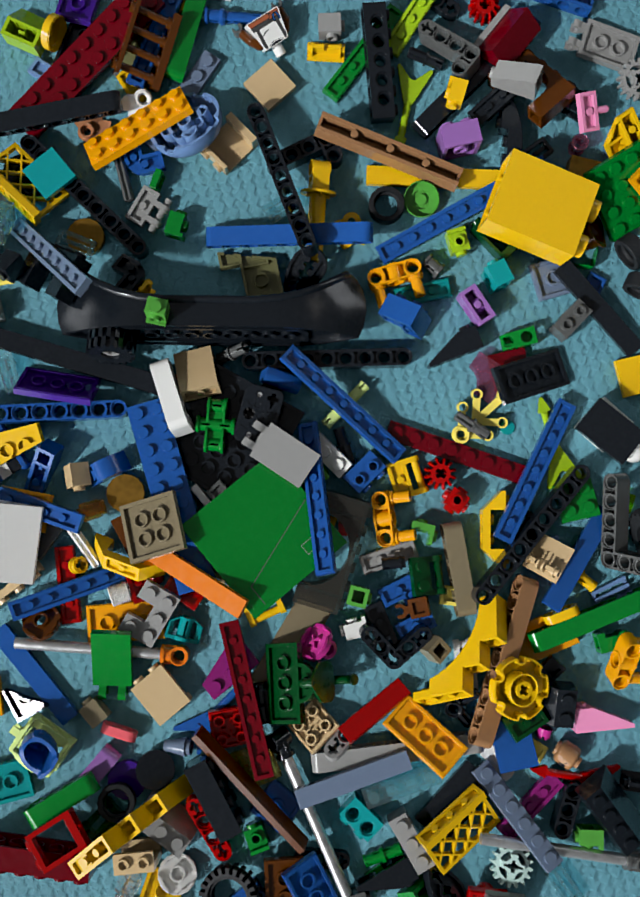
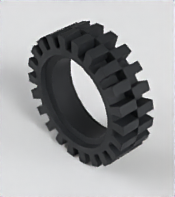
(234, 873)

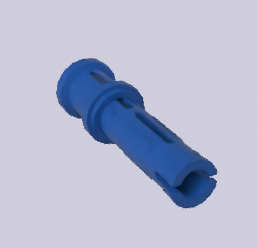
(228, 17)

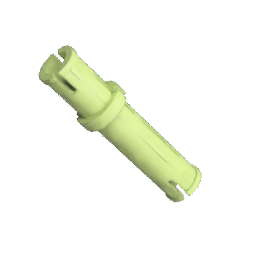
(355, 394)

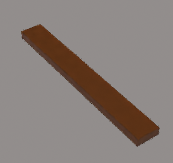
(250, 789)

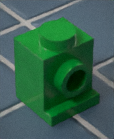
(176, 225)
(259, 845)

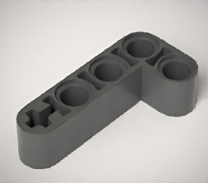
(451, 47)

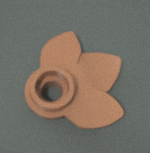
(96, 127)

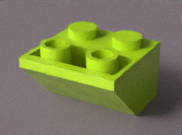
(24, 31)

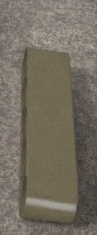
(458, 568)

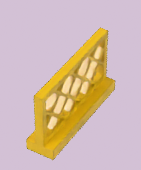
(12, 194)
(451, 819)

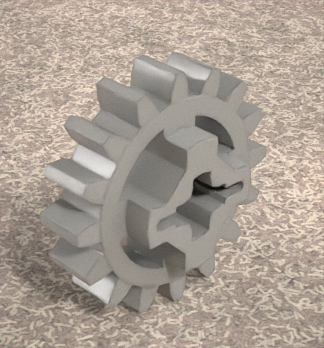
(628, 79)

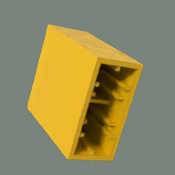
(540, 208)

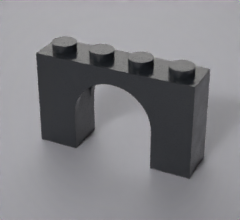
(37, 274)

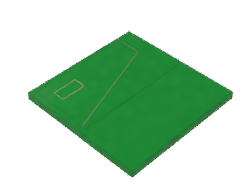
(258, 537)

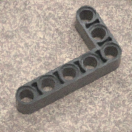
(616, 525)

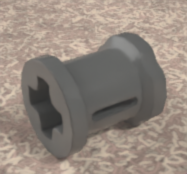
(433, 265)

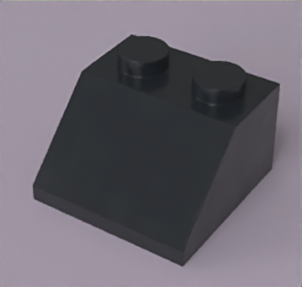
(560, 704)

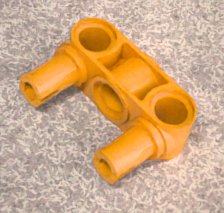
(394, 275)
(385, 518)
(624, 661)

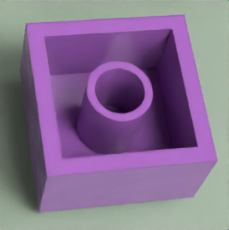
(458, 139)

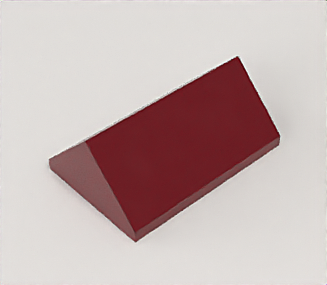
(510, 36)

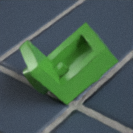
(422, 526)

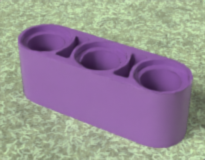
(103, 762)

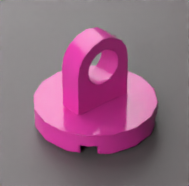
(318, 643)

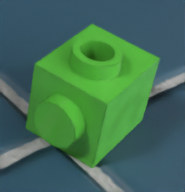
(358, 596)

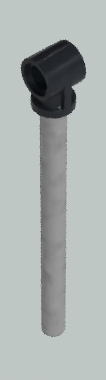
(279, 743)

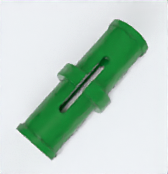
(383, 854)

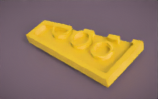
(18, 440)

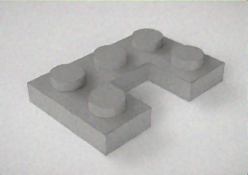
(164, 605)

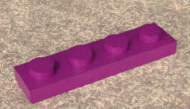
(534, 801)

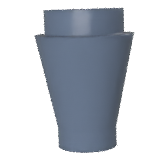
(179, 746)

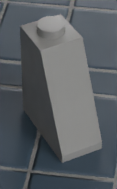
(517, 77)

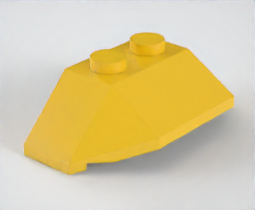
(623, 132)

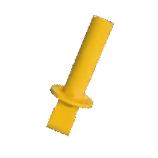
(318, 192)

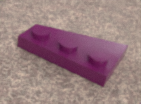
(219, 677)

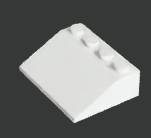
(19, 541)

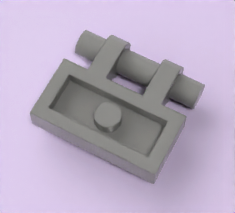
(143, 207)

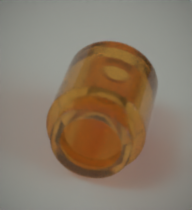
(93, 509)

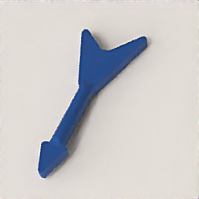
(203, 719)

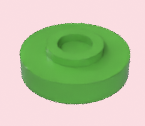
(421, 199)

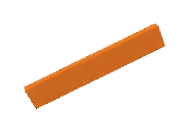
(202, 583)

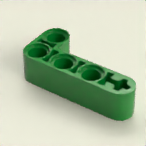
(61, 800)

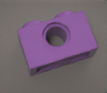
(475, 306)

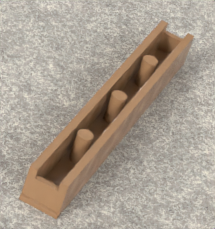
(388, 151)

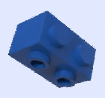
(365, 472)

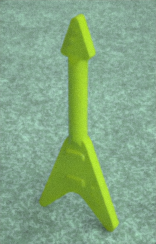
(410, 91)
(560, 461)

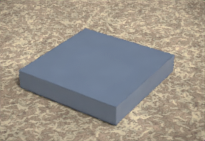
(545, 282)

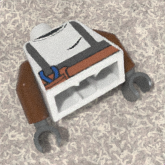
(267, 30)

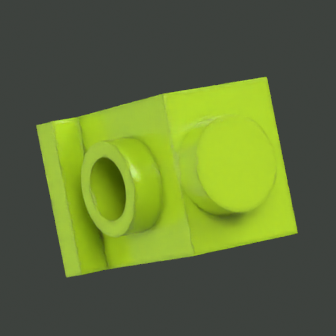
(455, 249)

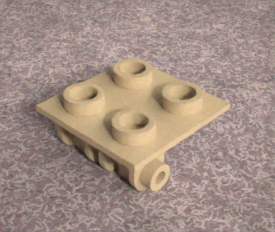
(549, 558)

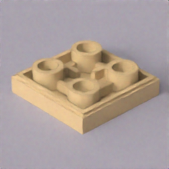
(269, 85)
(318, 726)

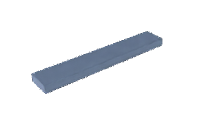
(352, 779)

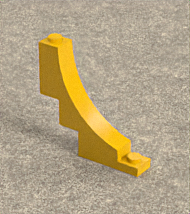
(458, 677)
(130, 827)

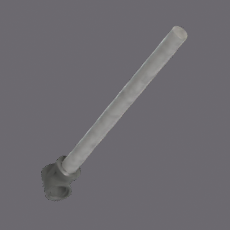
(629, 863)

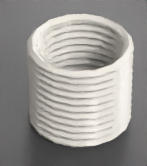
(119, 593)

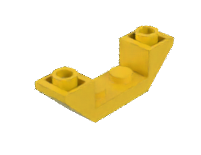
(497, 502)
(120, 564)

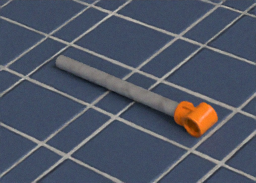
(165, 653)

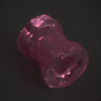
(577, 140)

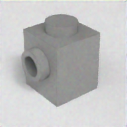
(330, 26)

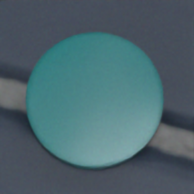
(509, 429)

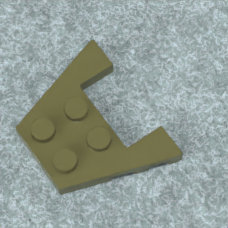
(258, 272)

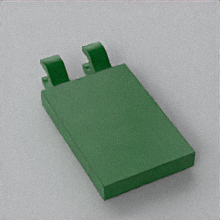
(112, 661)

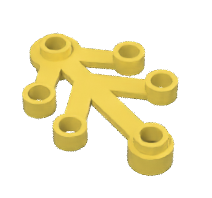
(480, 416)

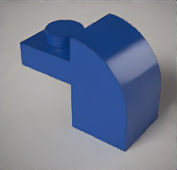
(108, 467)

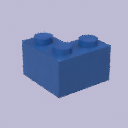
(406, 314)

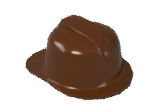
(596, 234)

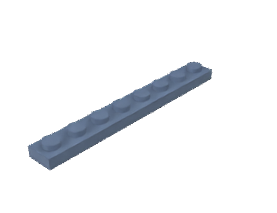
(51, 257)

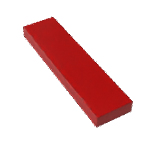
(70, 611)
(374, 711)

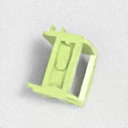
(39, 721)

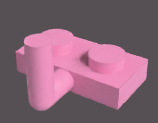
(588, 111)

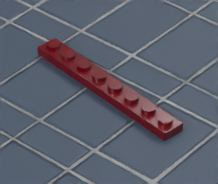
(456, 452)
(247, 700)

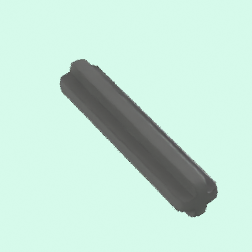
(124, 179)

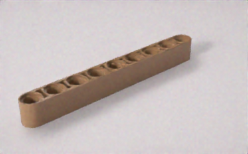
(519, 610)

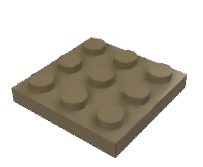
(153, 527)

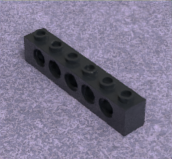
(371, 13)

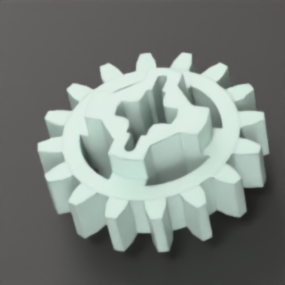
(510, 873)

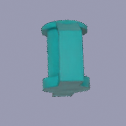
(183, 629)

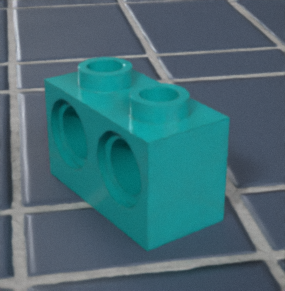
(363, 815)

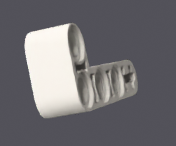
(171, 401)

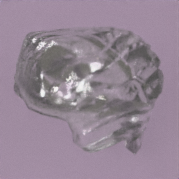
(128, 885)

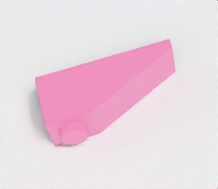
(593, 719)

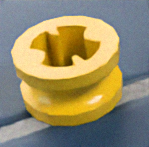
(81, 569)

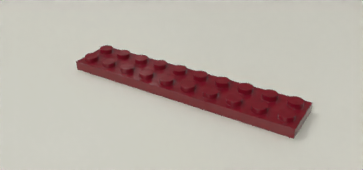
(86, 56)

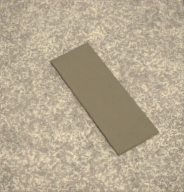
(291, 631)

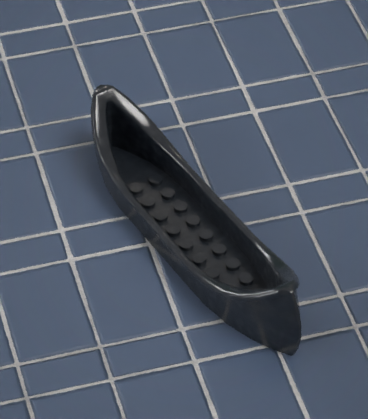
(300, 317)

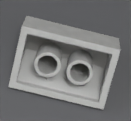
(173, 829)

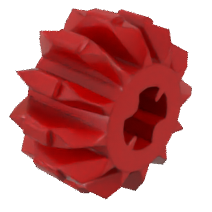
(483, 15)
(440, 466)

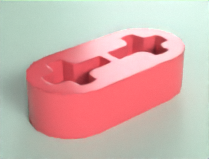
(119, 731)

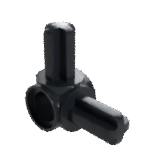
(457, 709)

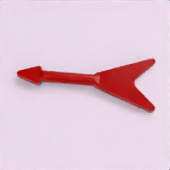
(544, 771)

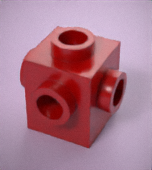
(448, 500)

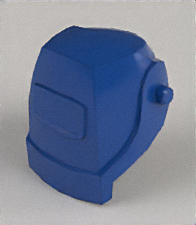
(39, 752)

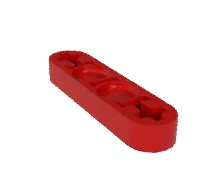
(206, 828)

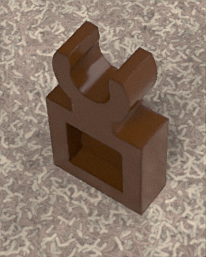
(416, 607)

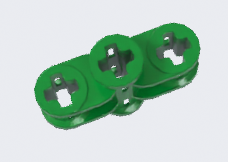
(216, 418)

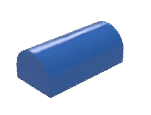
(280, 380)

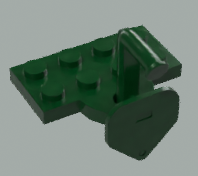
(290, 686)

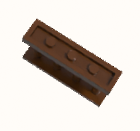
(166, 42)

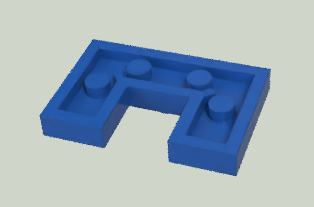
(401, 590)

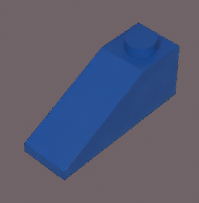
(44, 465)

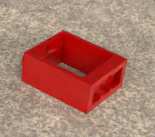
(76, 830)

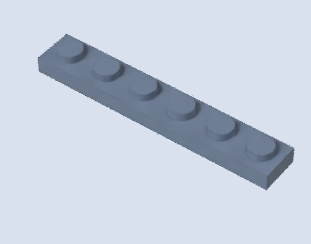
(196, 79)
(517, 816)

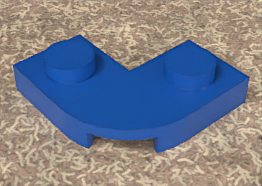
(144, 164)

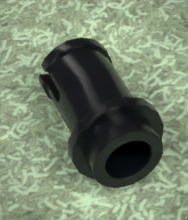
(393, 562)

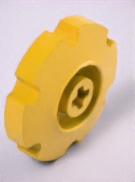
(519, 688)

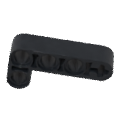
(303, 156)

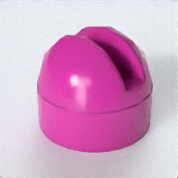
(544, 731)

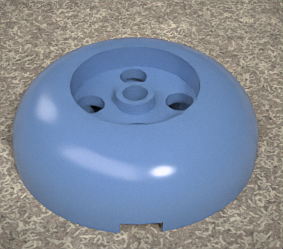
(193, 132)

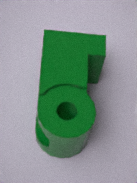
(518, 339)
(607, 642)

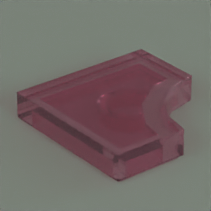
(481, 367)

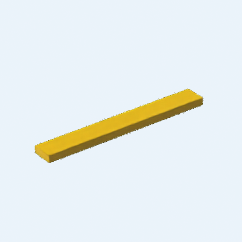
(392, 177)

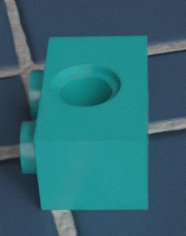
(497, 275)

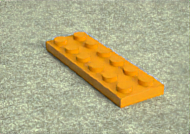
(138, 128)

